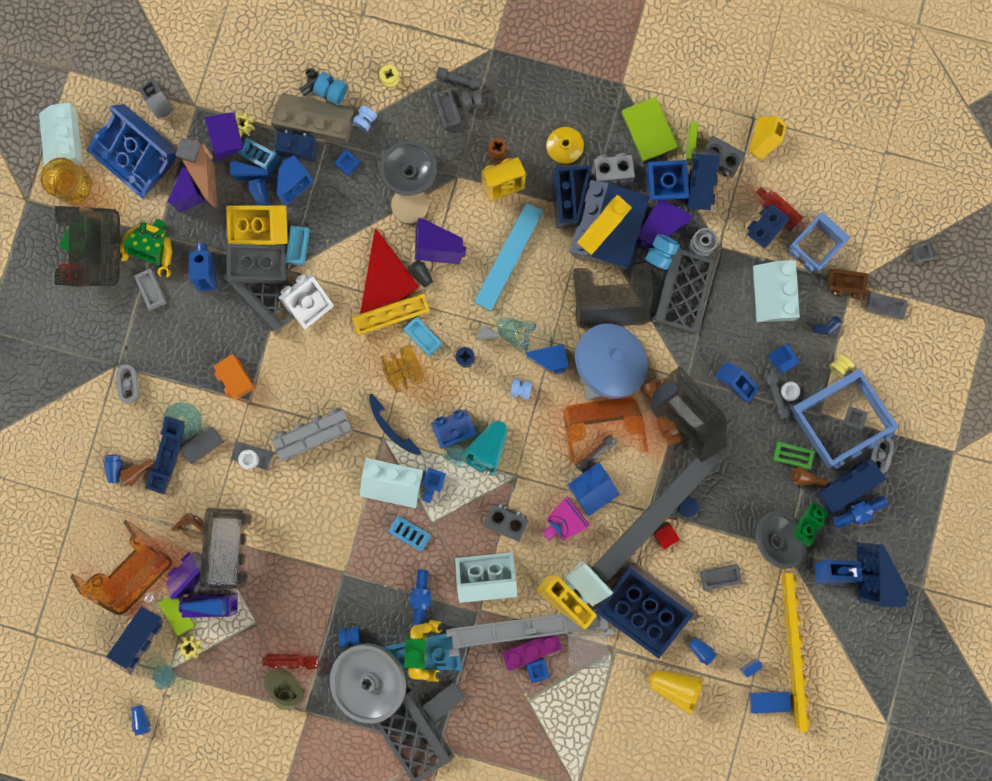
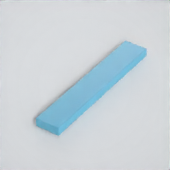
(508, 256)

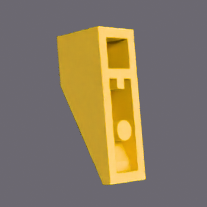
(604, 224)
(565, 600)

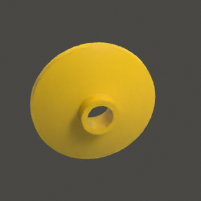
(565, 154)

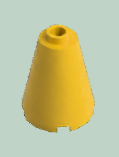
(677, 688)

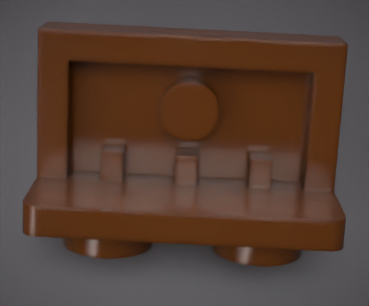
(847, 283)

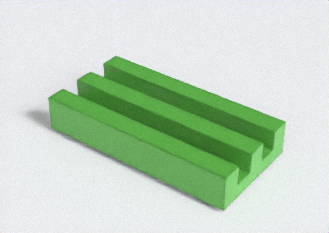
(777, 451)

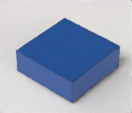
(347, 162)
(751, 667)
(537, 670)

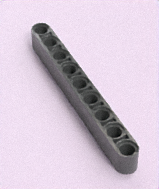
(654, 516)

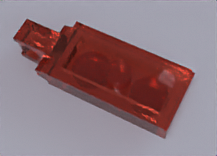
(773, 198)
(292, 661)

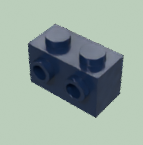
(301, 146)
(768, 226)

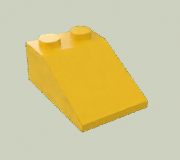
(257, 224)

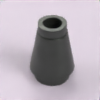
(420, 273)

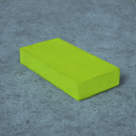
(691, 140)
(171, 611)

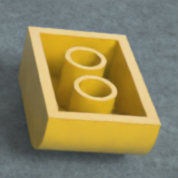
(503, 178)

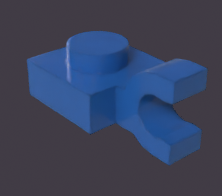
(433, 482)

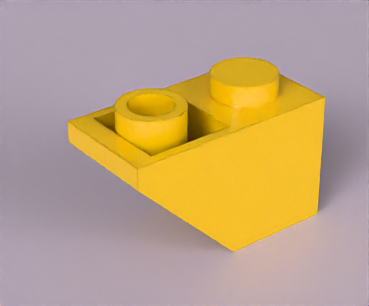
(767, 136)

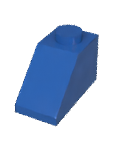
(550, 358)
(737, 381)
(838, 572)

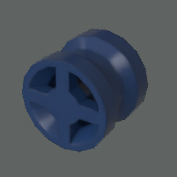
(465, 360)

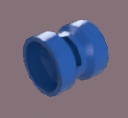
(349, 636)

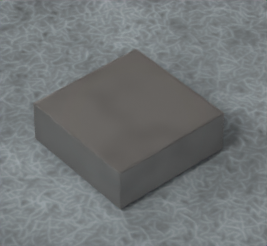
(188, 150)
(921, 252)
(855, 419)

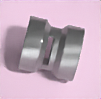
(467, 99)

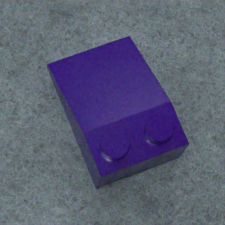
(185, 577)

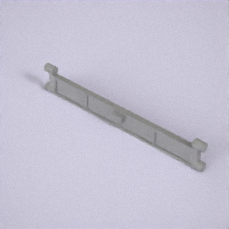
(518, 630)

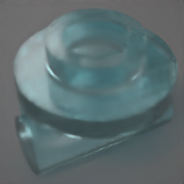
(454, 455)

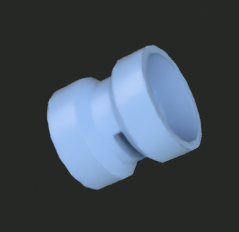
(364, 118)
(521, 388)

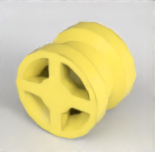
(389, 80)
(841, 366)

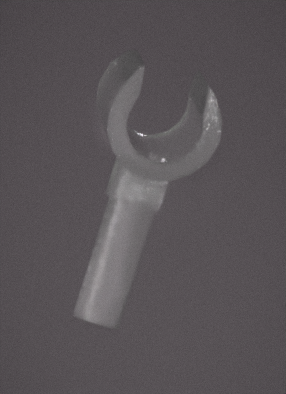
(150, 599)

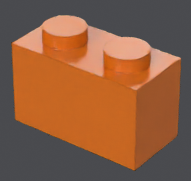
(234, 377)

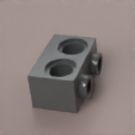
(726, 152)
(504, 527)

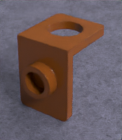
(196, 520)

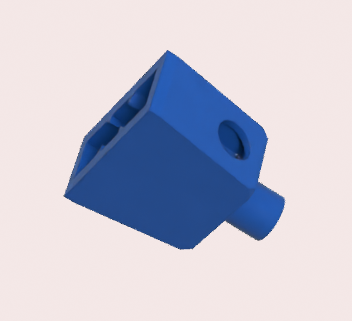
(202, 268)

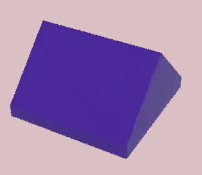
(223, 135)
(185, 192)

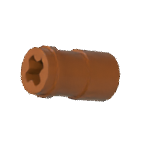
(497, 150)

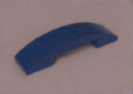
(377, 409)
(167, 455)

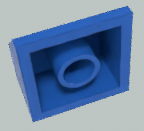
(292, 179)
(667, 180)
(593, 489)

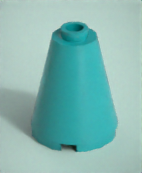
(487, 448)

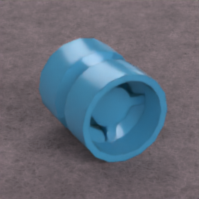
(332, 89)
(662, 251)

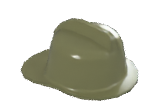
(284, 689)

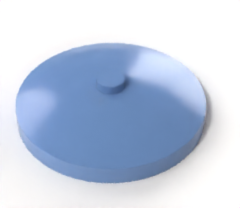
(611, 361)

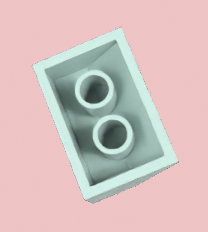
(60, 133)
(776, 291)
(391, 483)
(485, 577)

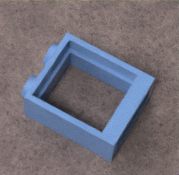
(831, 230)

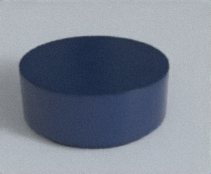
(688, 507)

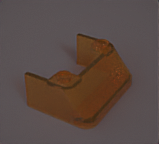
(579, 415)
(131, 578)

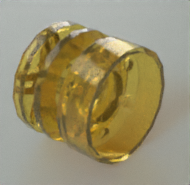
(66, 181)
(403, 368)

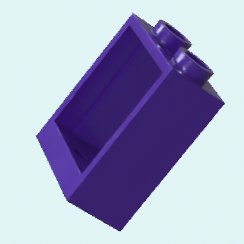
(231, 604)

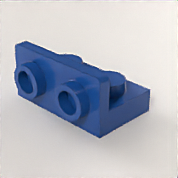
(453, 428)

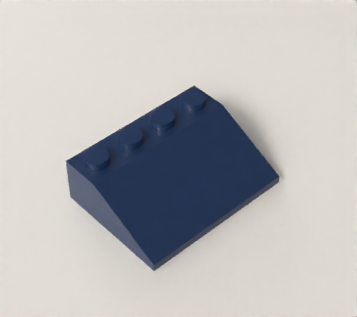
(621, 242)
(881, 580)
(645, 610)

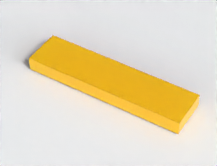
(390, 314)

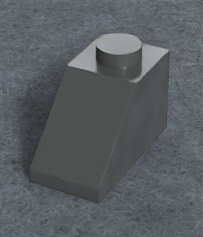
(156, 99)

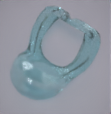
(507, 330)

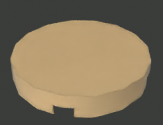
(409, 208)

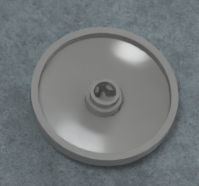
(368, 683)

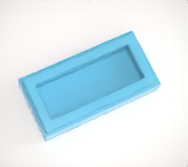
(297, 245)
(423, 336)

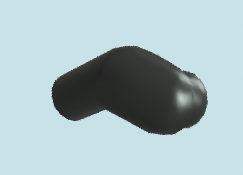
(312, 76)

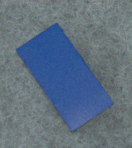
(770, 702)

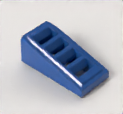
(247, 172)
(210, 606)

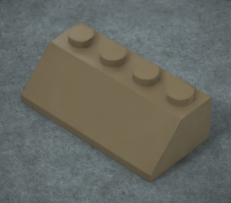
(313, 117)

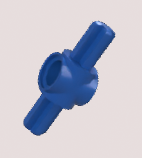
(860, 512)
(420, 597)

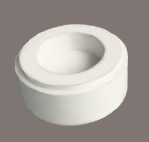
(790, 391)
(248, 459)

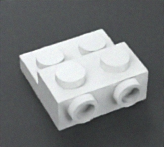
(305, 300)

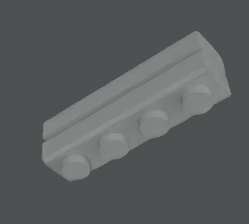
(312, 435)

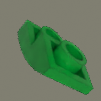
(810, 523)

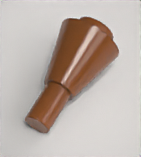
(132, 474)
(803, 477)

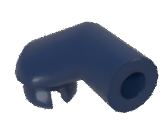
(829, 328)

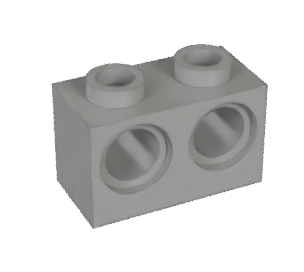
(614, 175)

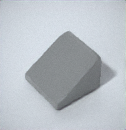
(487, 334)

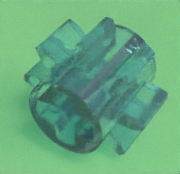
(164, 677)

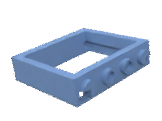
(872, 398)

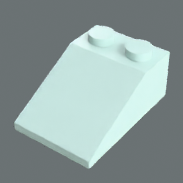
(588, 584)

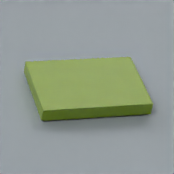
(649, 129)

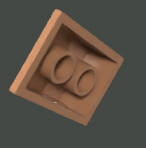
(204, 173)

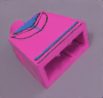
(565, 521)

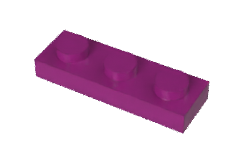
(531, 651)

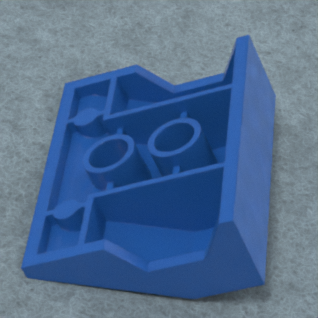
(132, 150)

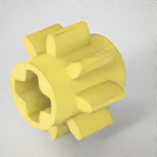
(247, 121)
(186, 650)

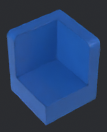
(783, 359)

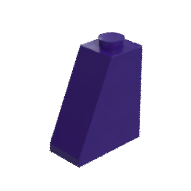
(663, 220)
(437, 244)

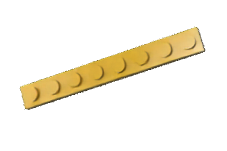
(796, 659)

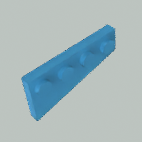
(437, 653)

